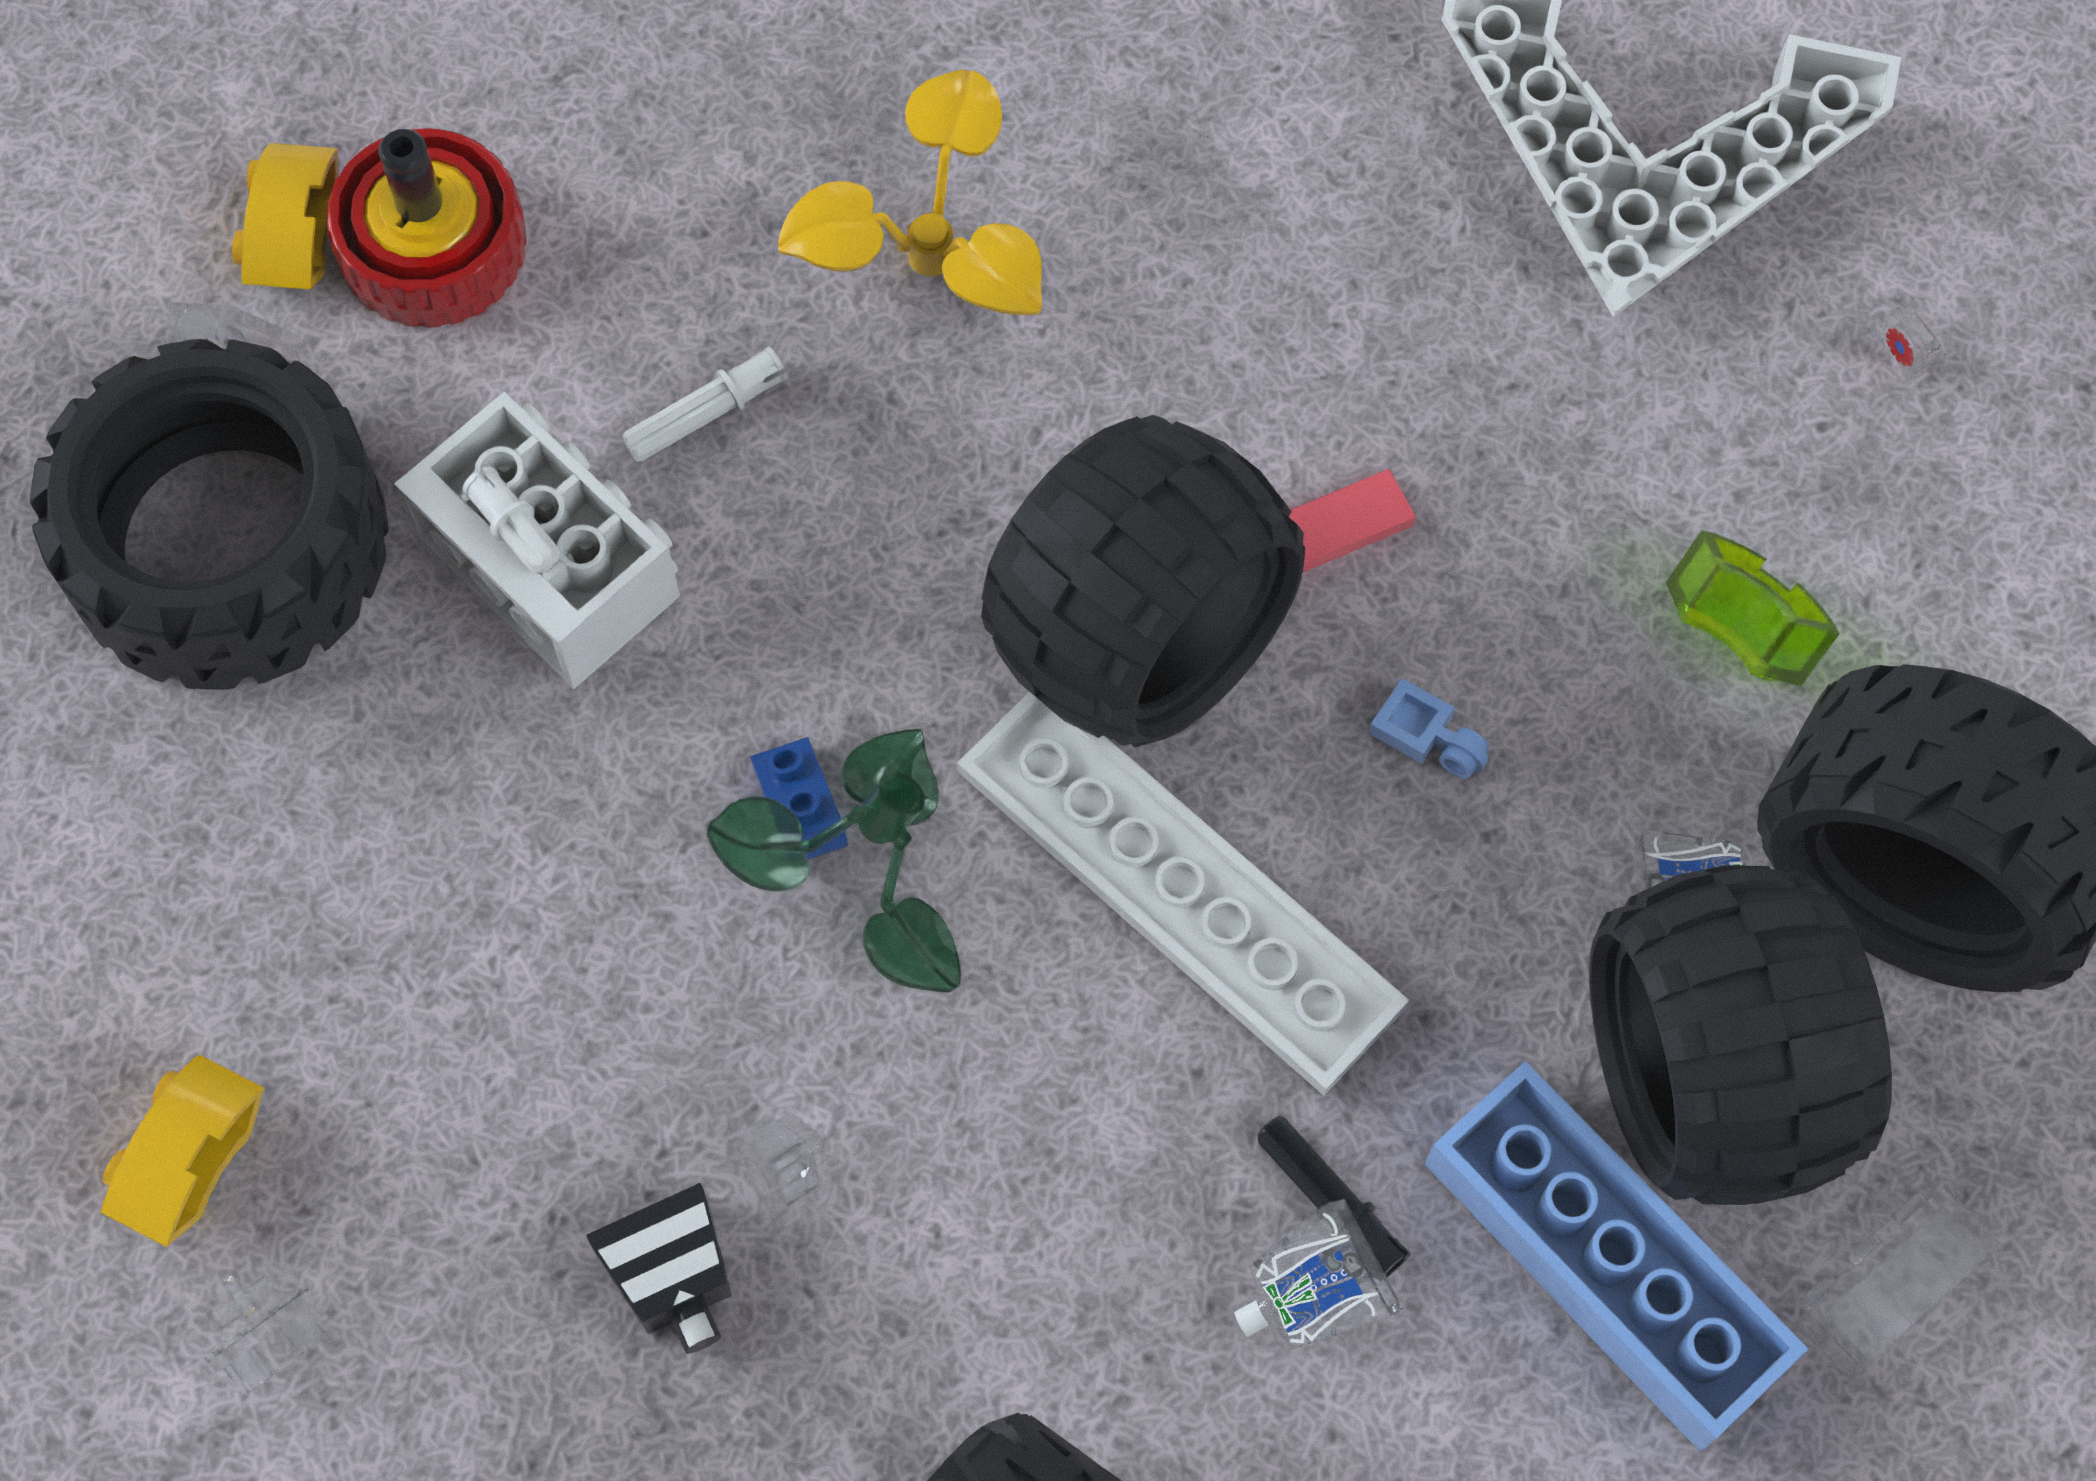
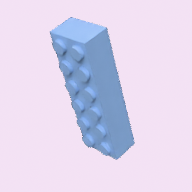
(1614, 1256)

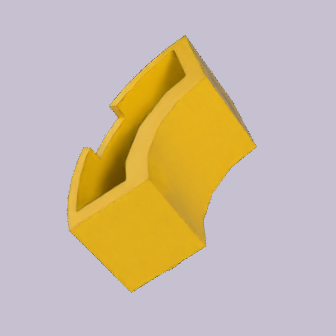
(286, 216)
(180, 1149)

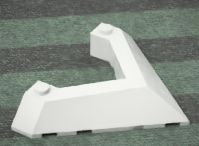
(1650, 216)

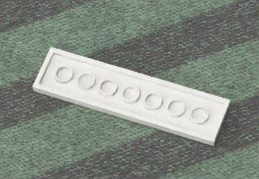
(1185, 890)

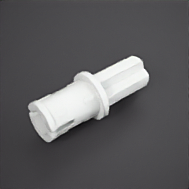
(512, 520)

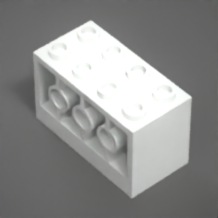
(611, 565)

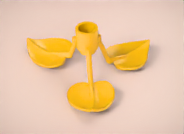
(841, 233)

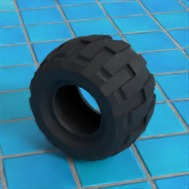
(1142, 579)
(1740, 1034)

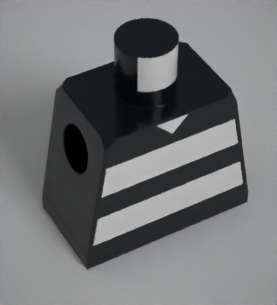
(668, 1266)

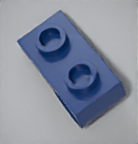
(796, 781)

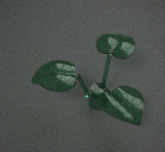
(897, 790)

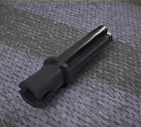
(1324, 1186)

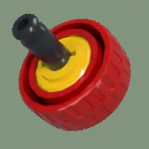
(426, 227)

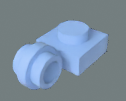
(1418, 721)

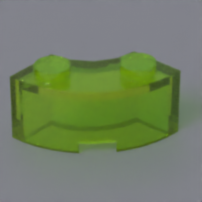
(1759, 618)

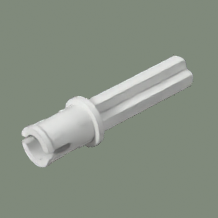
(705, 404)

